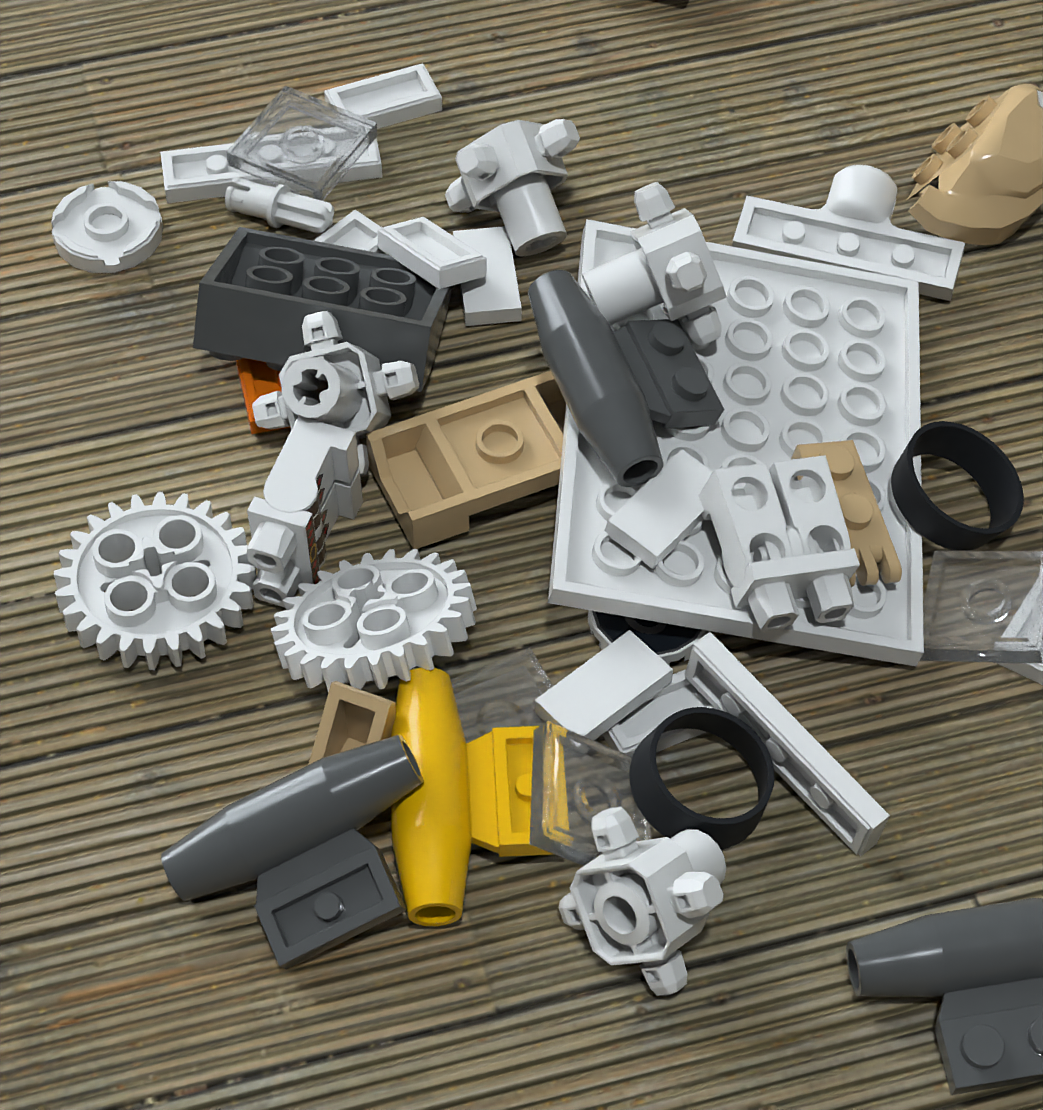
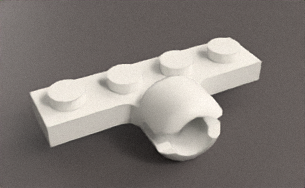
(853, 233)

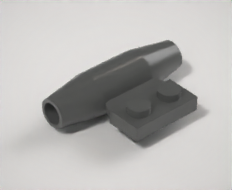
(620, 377)
(304, 847)
(989, 980)

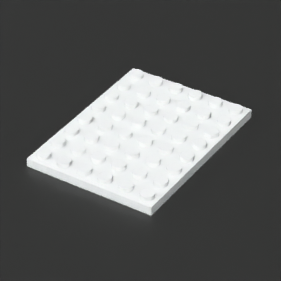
(798, 361)

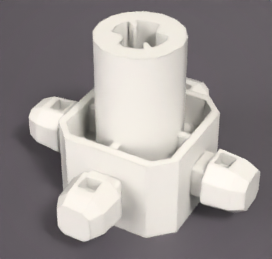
(514, 175)
(665, 270)
(335, 385)
(645, 897)

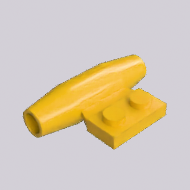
(467, 796)

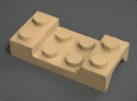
(469, 457)

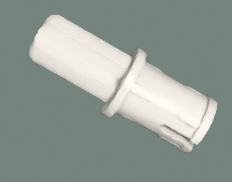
(279, 206)

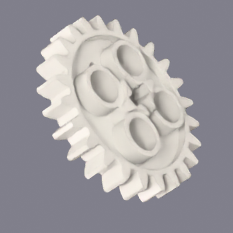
(151, 565)
(374, 620)

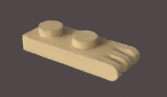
(860, 511)

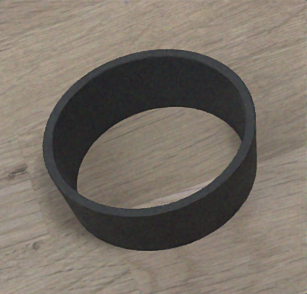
(978, 458)
(671, 816)

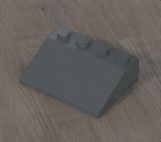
(268, 282)

